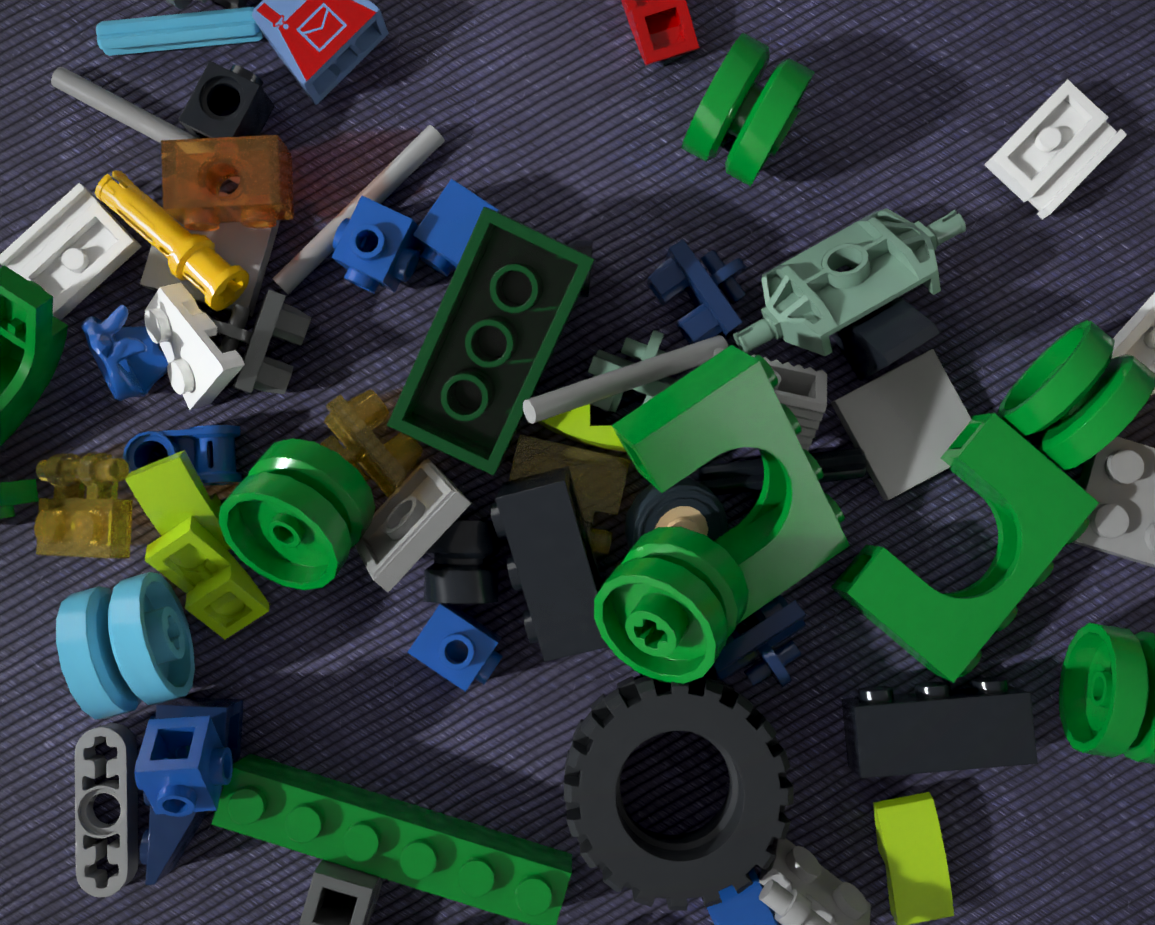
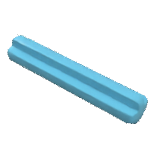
(177, 31)

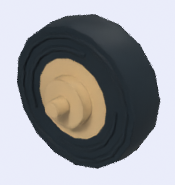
(682, 505)

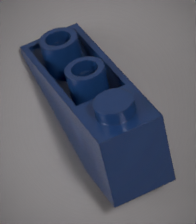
(170, 835)

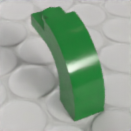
(28, 347)

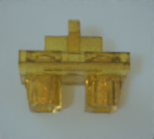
(353, 424)

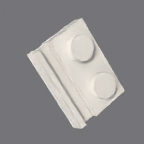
(1055, 149)
(71, 249)

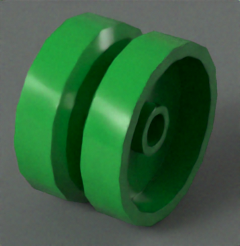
(743, 108)
(1077, 396)
(297, 514)
(671, 604)
(1109, 692)

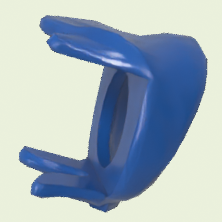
(124, 354)

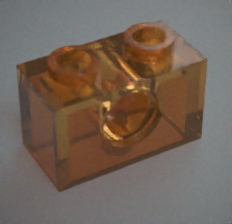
(198, 167)

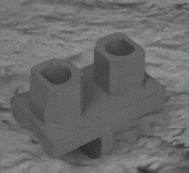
(273, 320)

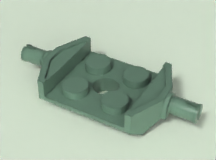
(812, 300)

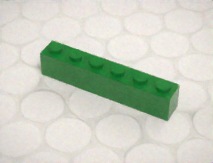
(395, 840)

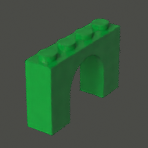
(730, 407)
(1035, 517)

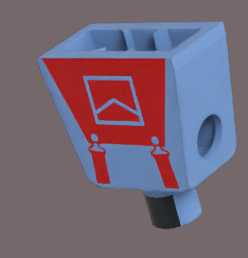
(320, 38)

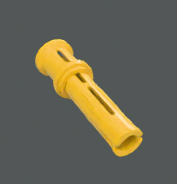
(188, 254)

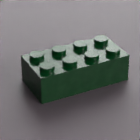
(490, 340)

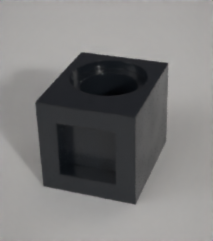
(214, 91)

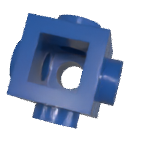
(376, 246)
(182, 765)

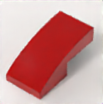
(661, 28)

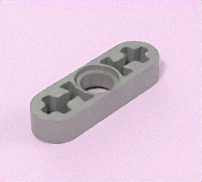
(88, 827)

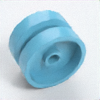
(125, 646)

